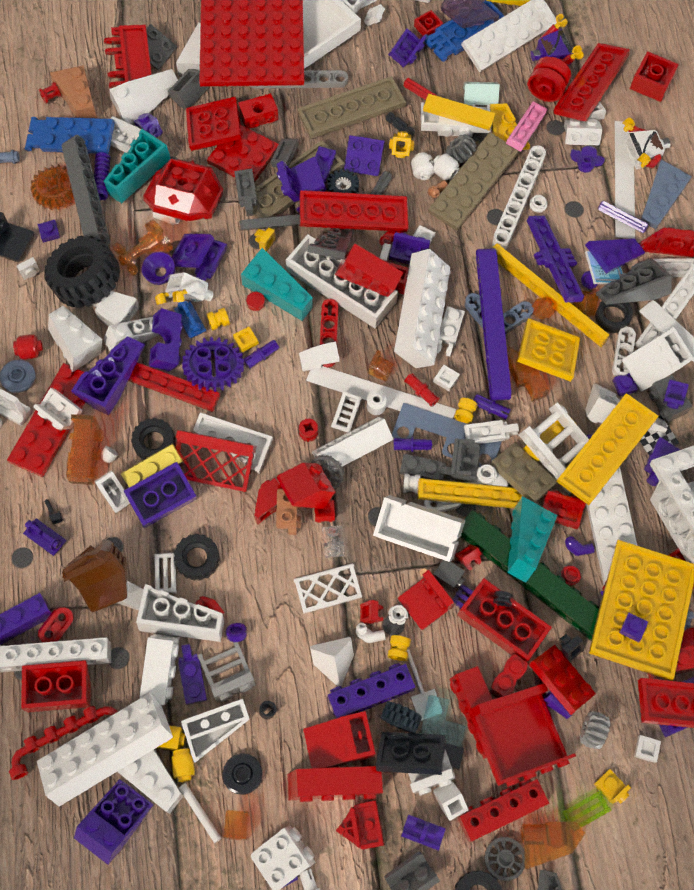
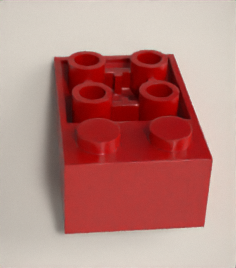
(339, 741)

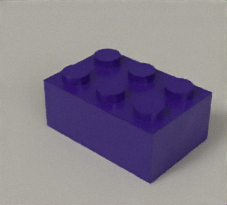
(160, 495)

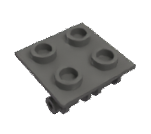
(159, 47)

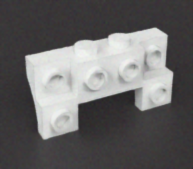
(448, 127)

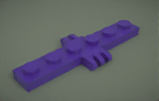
(555, 259)

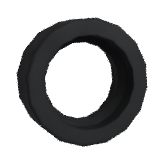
(609, 326)

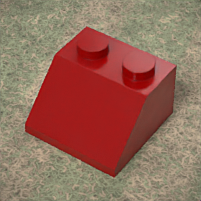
(306, 486)

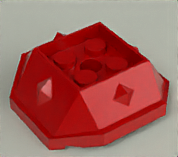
(184, 191)

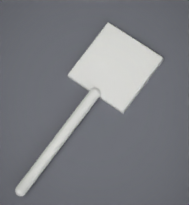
(420, 700)

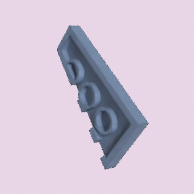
(666, 188)

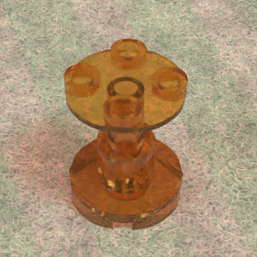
(147, 244)

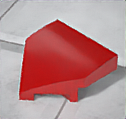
(363, 826)

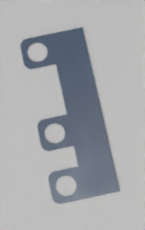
(452, 429)

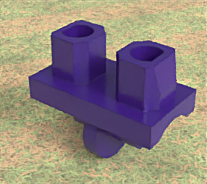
(423, 832)

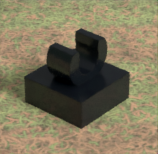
(571, 647)

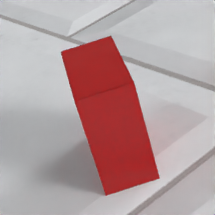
(427, 23)

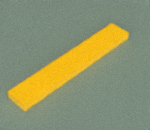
(467, 493)

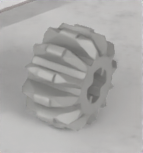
(594, 730)

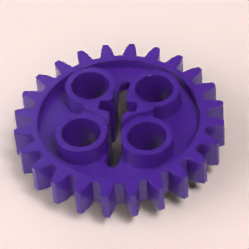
(198, 365)

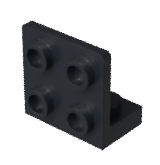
(13, 240)

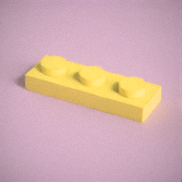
(151, 465)

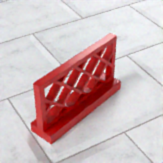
(217, 444)

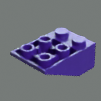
(112, 821)

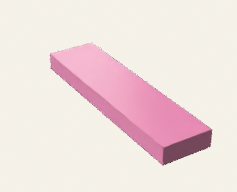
(526, 126)

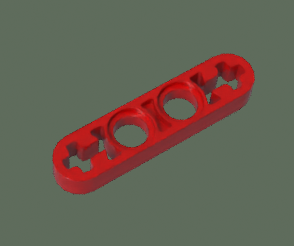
(329, 332)

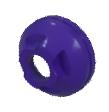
(153, 263)

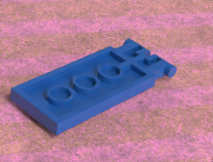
(449, 36)
(54, 131)

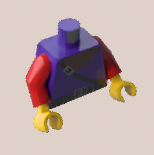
(555, 44)

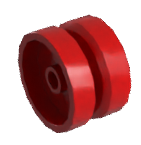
(549, 79)

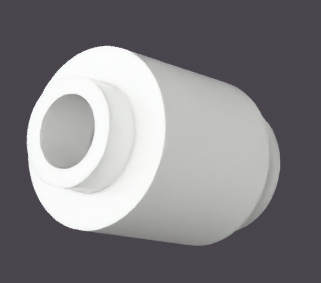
(373, 407)

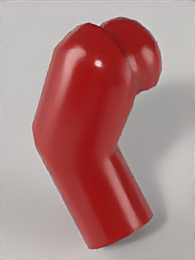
(388, 237)
(209, 603)

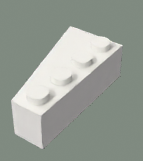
(177, 617)

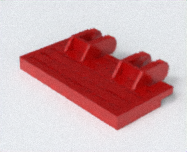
(131, 56)

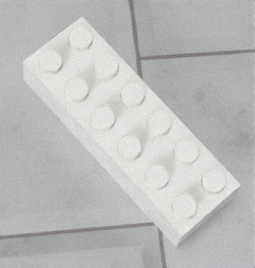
(319, 274)
(422, 309)
(104, 749)

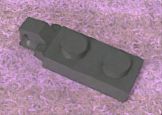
(246, 190)
(425, 467)

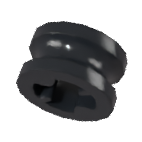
(503, 598)

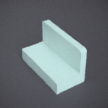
(481, 93)

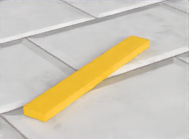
(542, 290)

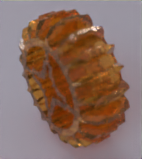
(56, 192)

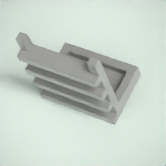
(232, 685)

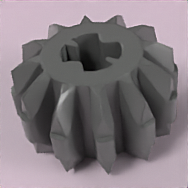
(461, 148)

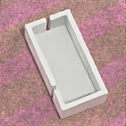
(419, 528)

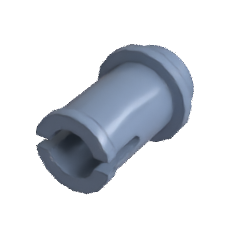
(7, 157)

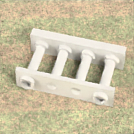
(544, 451)

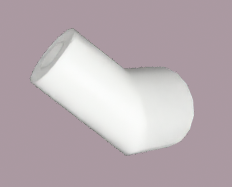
(367, 635)

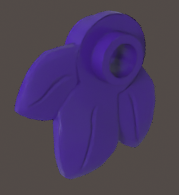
(587, 158)

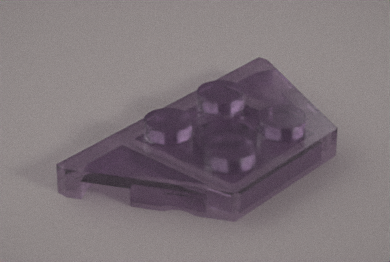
(468, 12)

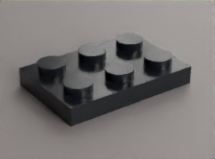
(411, 753)

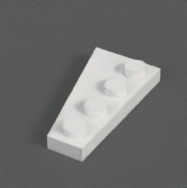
(222, 429)

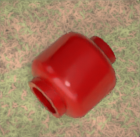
(27, 346)

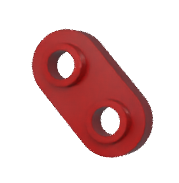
(55, 626)

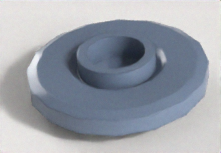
(17, 376)

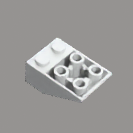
(657, 359)

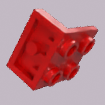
(426, 601)

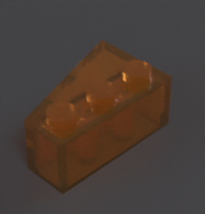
(84, 450)

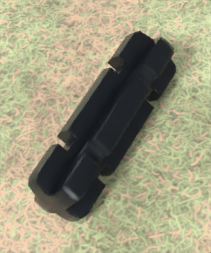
(399, 124)

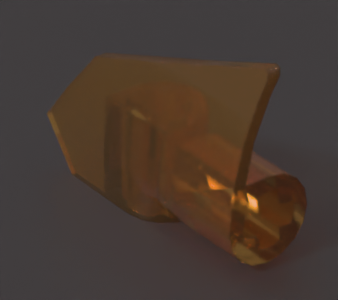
(549, 841)

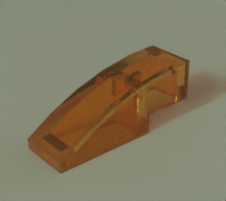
(526, 376)

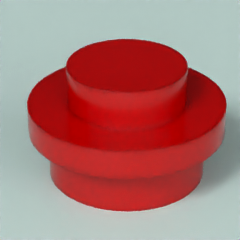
(571, 575)

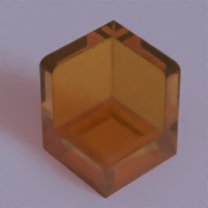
(588, 304)
(380, 367)
(236, 825)

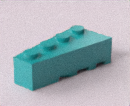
(137, 166)
(276, 285)

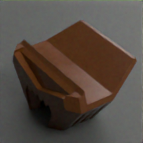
(99, 575)

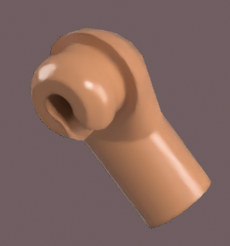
(434, 190)

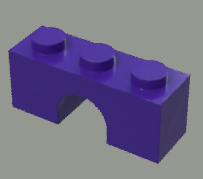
(169, 326)

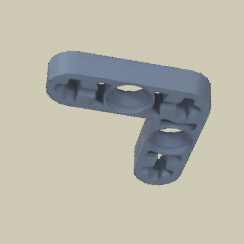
(513, 312)

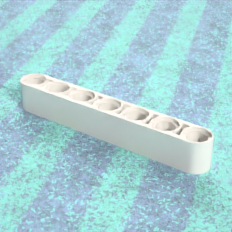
(527, 176)

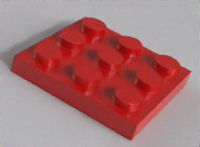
(213, 123)
(248, 153)

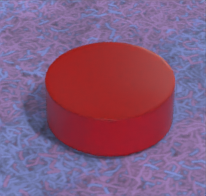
(255, 301)

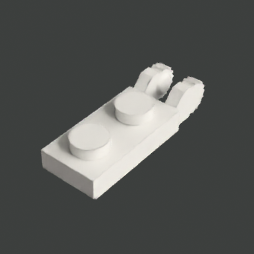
(450, 329)

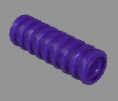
(101, 171)

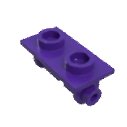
(44, 536)

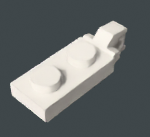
(490, 431)

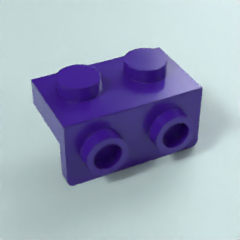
(406, 48)
(405, 245)

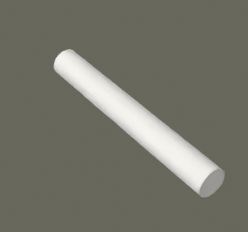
(198, 810)

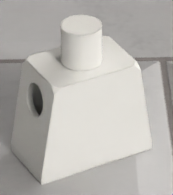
(116, 308)

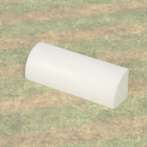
(356, 442)

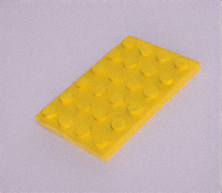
(653, 590)

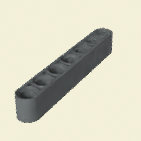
(84, 189)

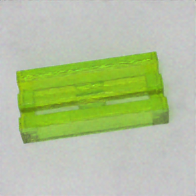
(602, 802)

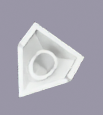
(333, 658)

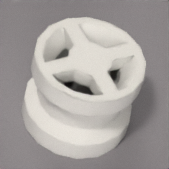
(410, 483)

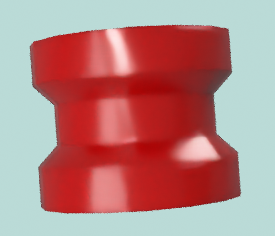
(308, 434)

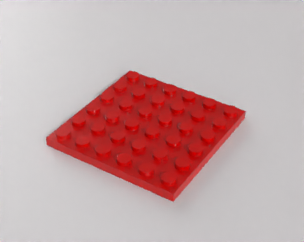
(251, 43)

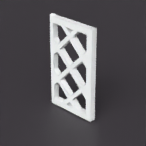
(321, 603)

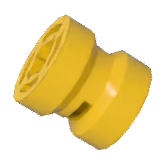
(218, 318)
(465, 411)
(399, 648)

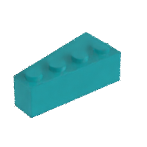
(529, 537)

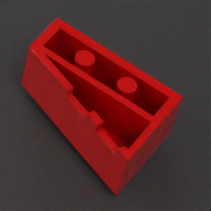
(368, 271)

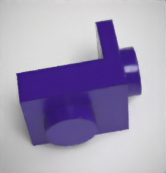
(149, 124)
(675, 394)

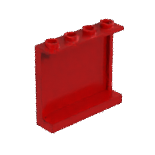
(519, 735)

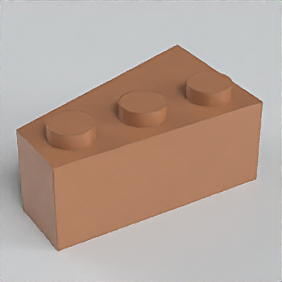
(75, 91)

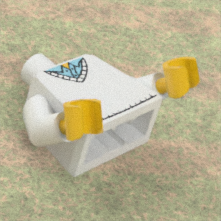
(185, 286)

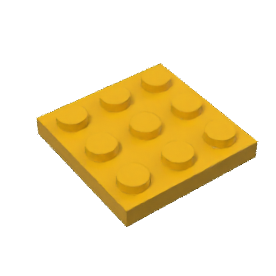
(549, 349)

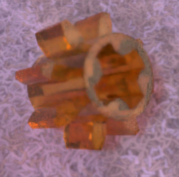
(543, 308)

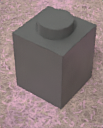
(449, 575)

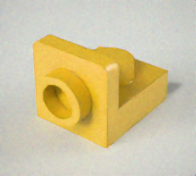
(612, 787)

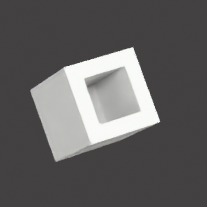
(450, 801)

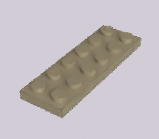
(351, 107)
(473, 181)
(269, 194)

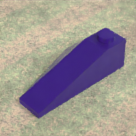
(107, 379)

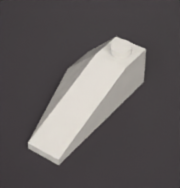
(141, 95)
(603, 401)

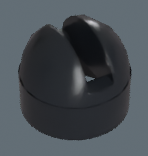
(264, 706)

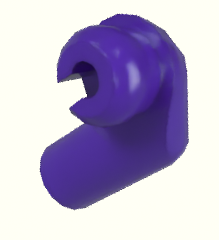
(577, 548)

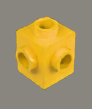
(401, 151)

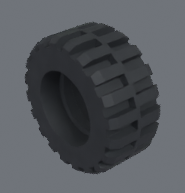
(93, 283)

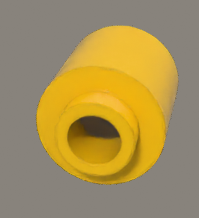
(182, 765)

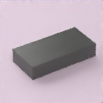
(285, 151)

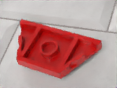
(670, 242)

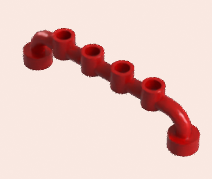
(53, 734)

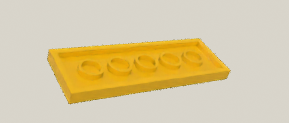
(607, 449)

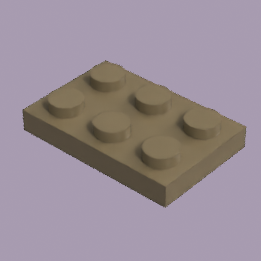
(523, 473)

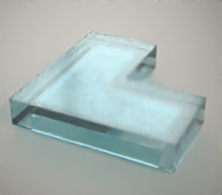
(435, 722)

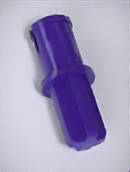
(261, 354)
(491, 406)
(412, 444)

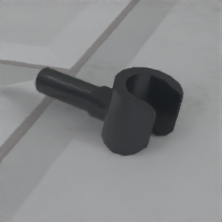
(56, 517)

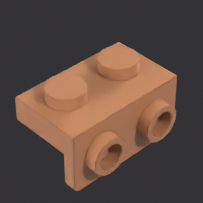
(287, 514)

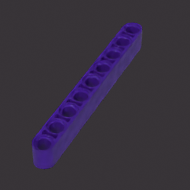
(493, 324)

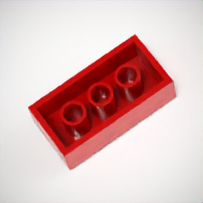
(510, 627)

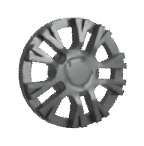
(329, 470)
(504, 858)

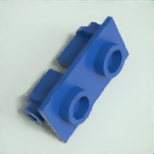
(190, 319)

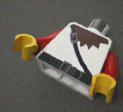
(644, 145)

